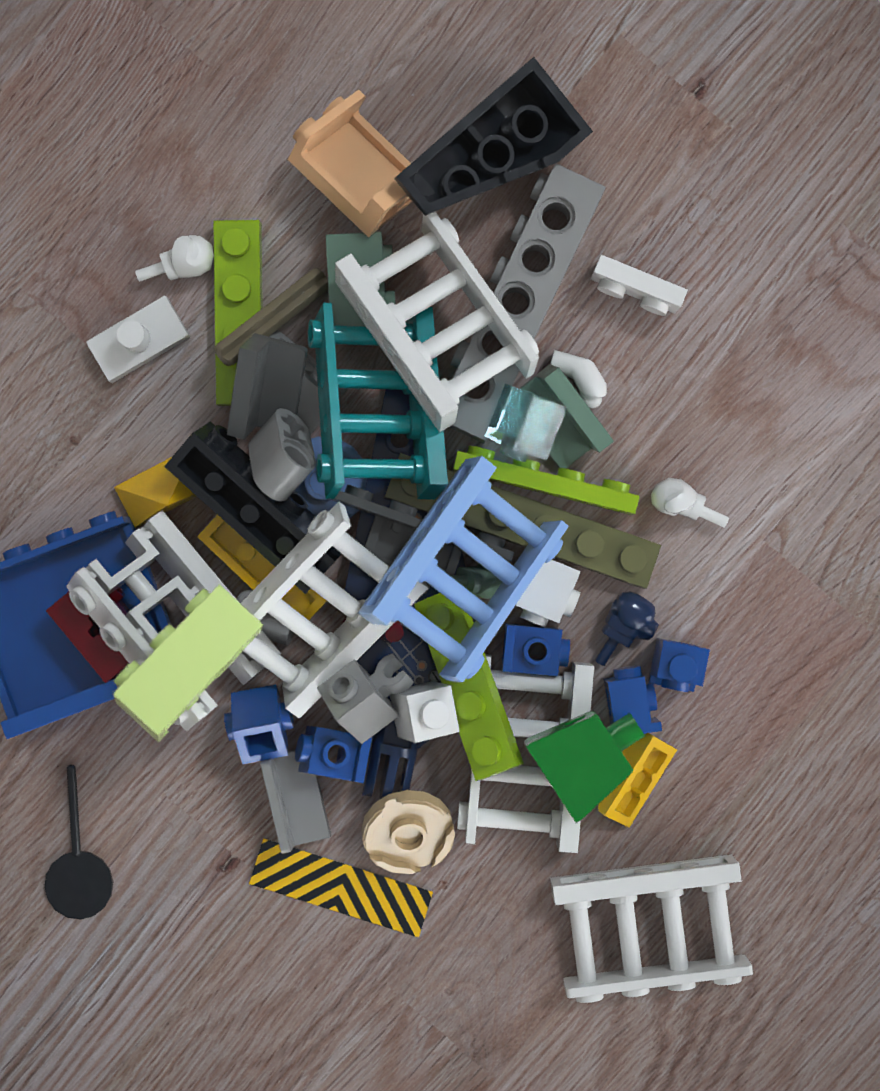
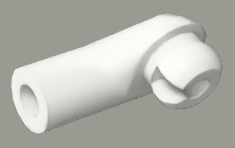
(585, 375)

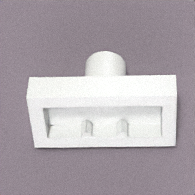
(138, 339)

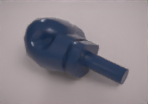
(628, 619)

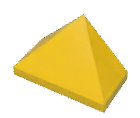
(151, 493)
(648, 760)

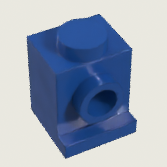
(516, 646)
(678, 665)
(630, 693)
(313, 754)

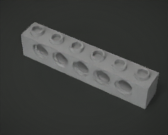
(577, 200)

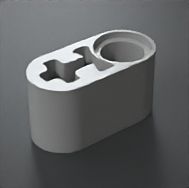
(281, 455)

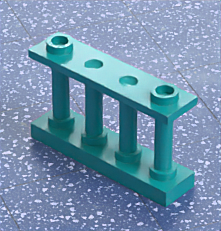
(428, 463)

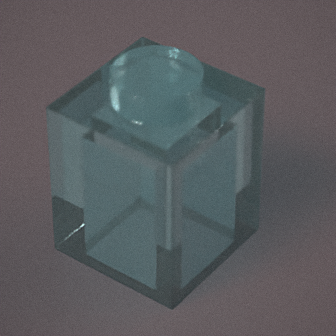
(525, 423)

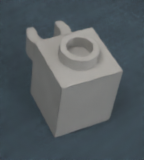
(361, 699)

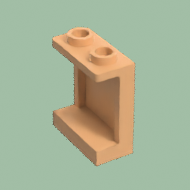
(351, 164)

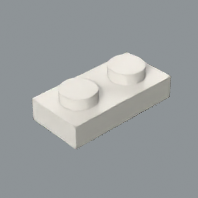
(620, 279)

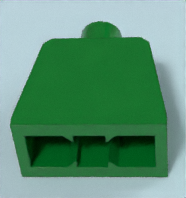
(585, 759)

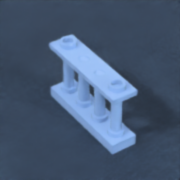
(417, 564)

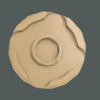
(408, 831)

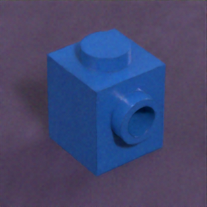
(258, 724)

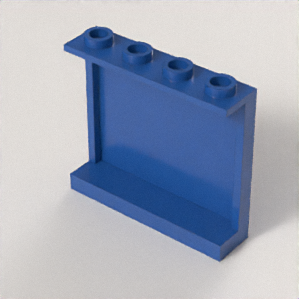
(39, 666)

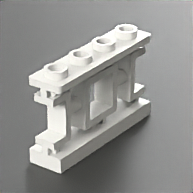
(133, 633)

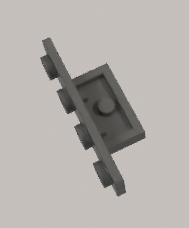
(396, 525)

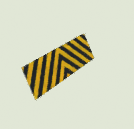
(341, 888)

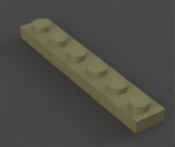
(584, 541)

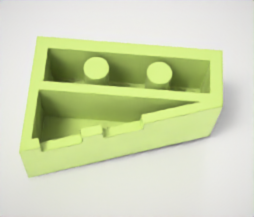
(185, 660)

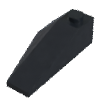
(503, 138)

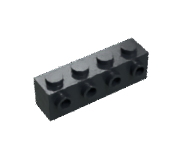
(223, 479)

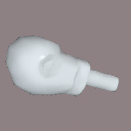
(188, 258)
(677, 497)

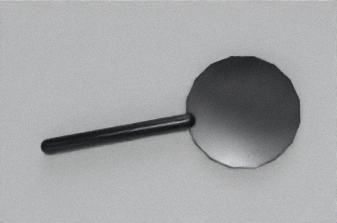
(78, 881)

